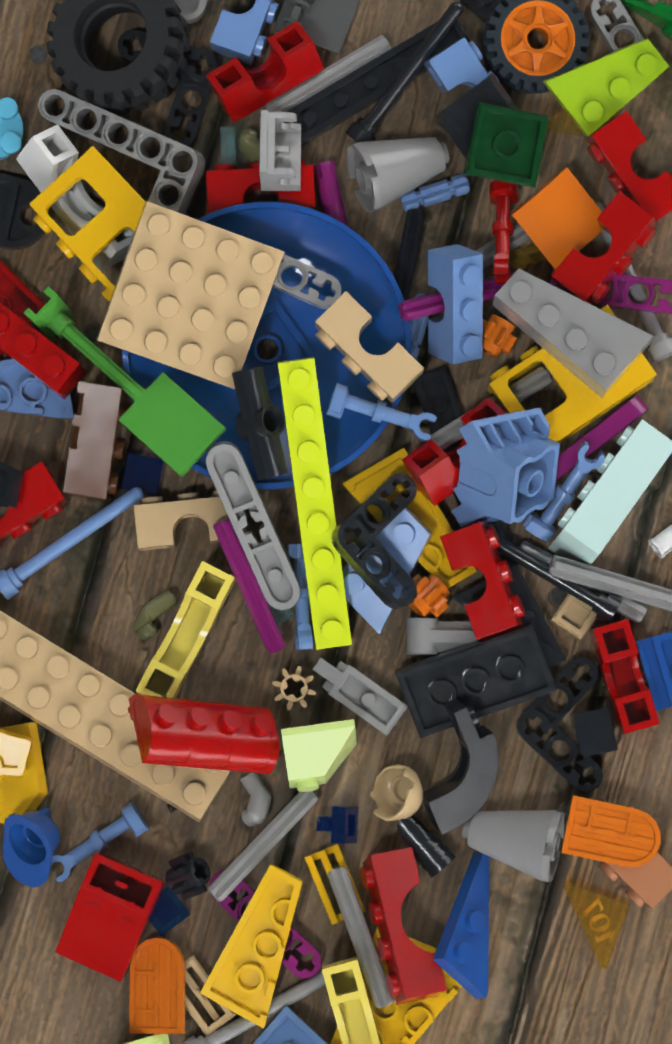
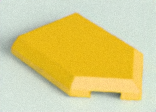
(28, 791)

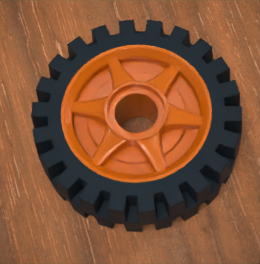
(513, 57)

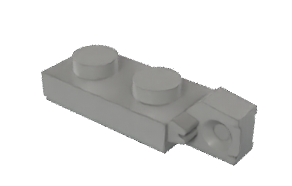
(361, 695)

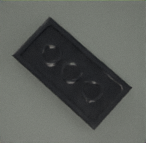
(480, 675)

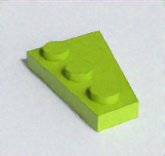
(604, 86)

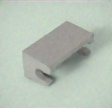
(280, 152)

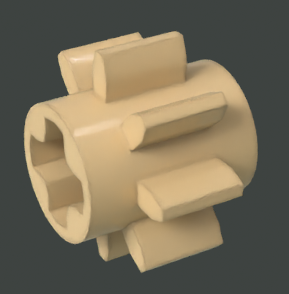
(297, 678)

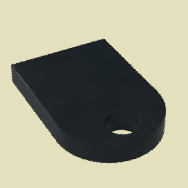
(14, 200)

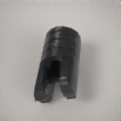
(426, 846)

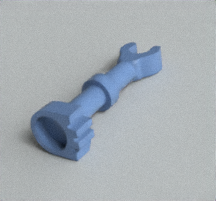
(378, 411)
(542, 525)
(303, 629)
(99, 840)

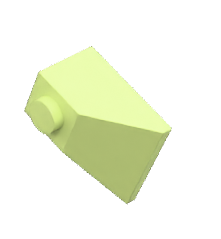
(316, 752)

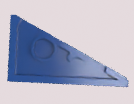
(466, 934)

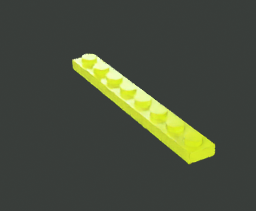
(314, 502)

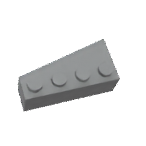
(574, 332)

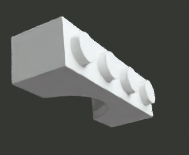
(44, 161)

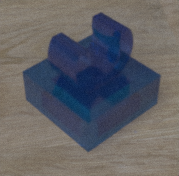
(341, 824)

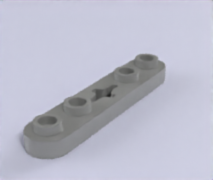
(240, 493)

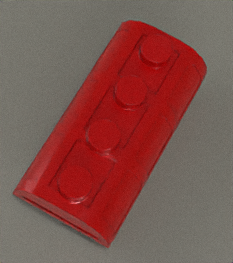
(204, 734)

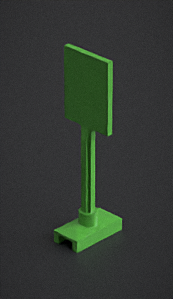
(161, 414)

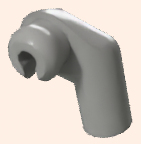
(259, 800)

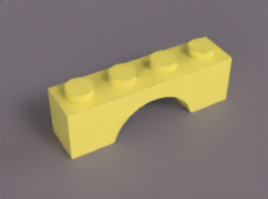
(187, 633)
(350, 1002)

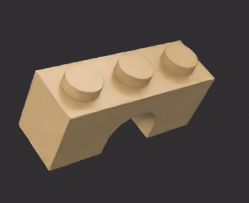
(388, 373)
(158, 520)

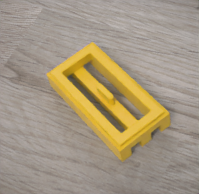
(323, 855)

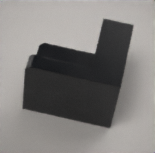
(594, 731)

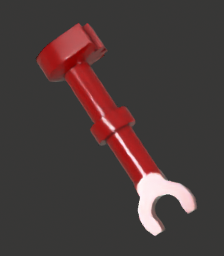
(502, 195)

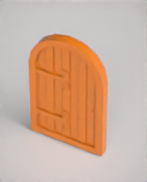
(610, 833)
(157, 988)

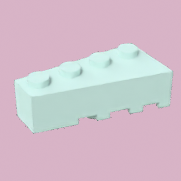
(613, 495)

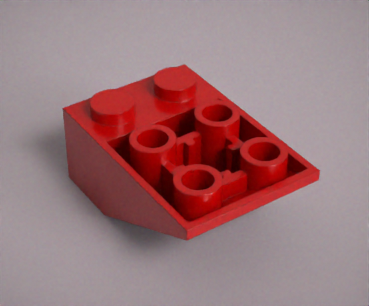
(109, 916)

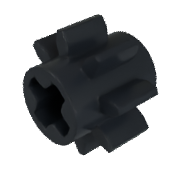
(188, 875)

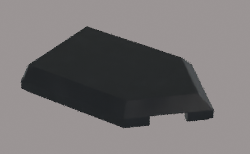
(459, 116)

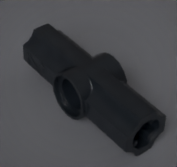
(259, 423)

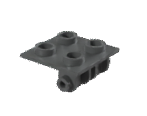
(323, 20)

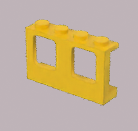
(120, 212)
(581, 403)

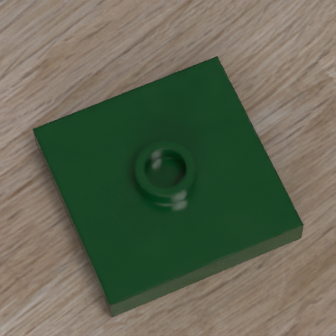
(506, 145)

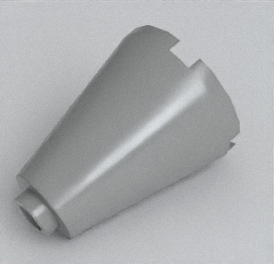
(393, 168)
(519, 839)

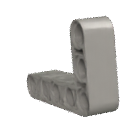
(134, 146)

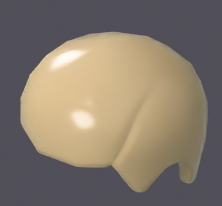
(397, 793)

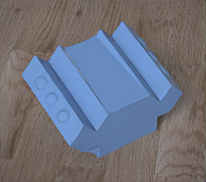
(505, 468)

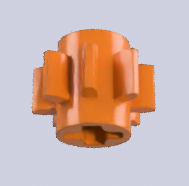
(497, 336)
(430, 596)

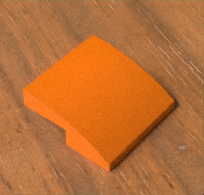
(559, 217)

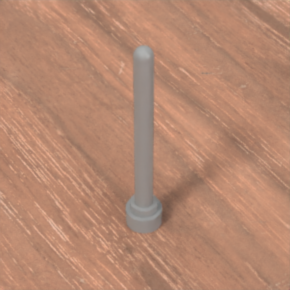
(661, 343)
(277, 1004)

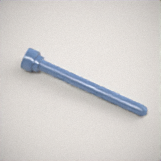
(13, 579)

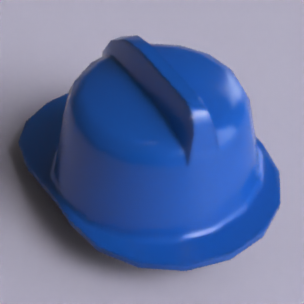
(29, 846)

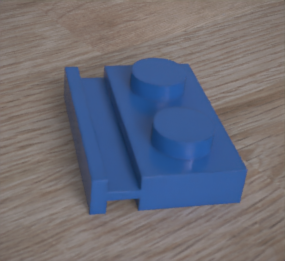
(656, 662)

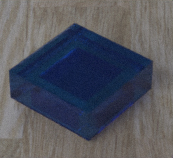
(143, 473)
(168, 912)

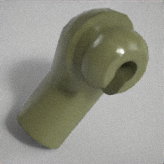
(249, 145)
(150, 611)

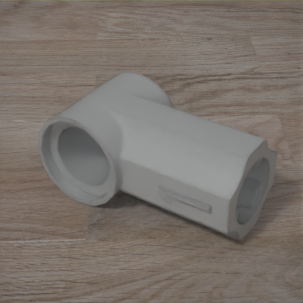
(433, 636)

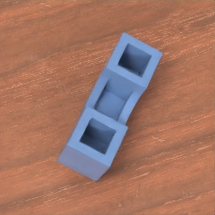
(243, 33)
(457, 66)
(459, 279)

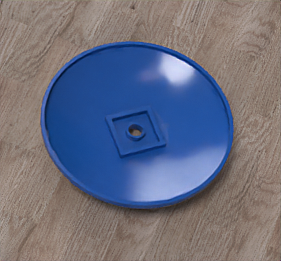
(291, 326)

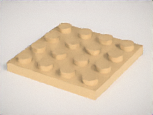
(190, 294)

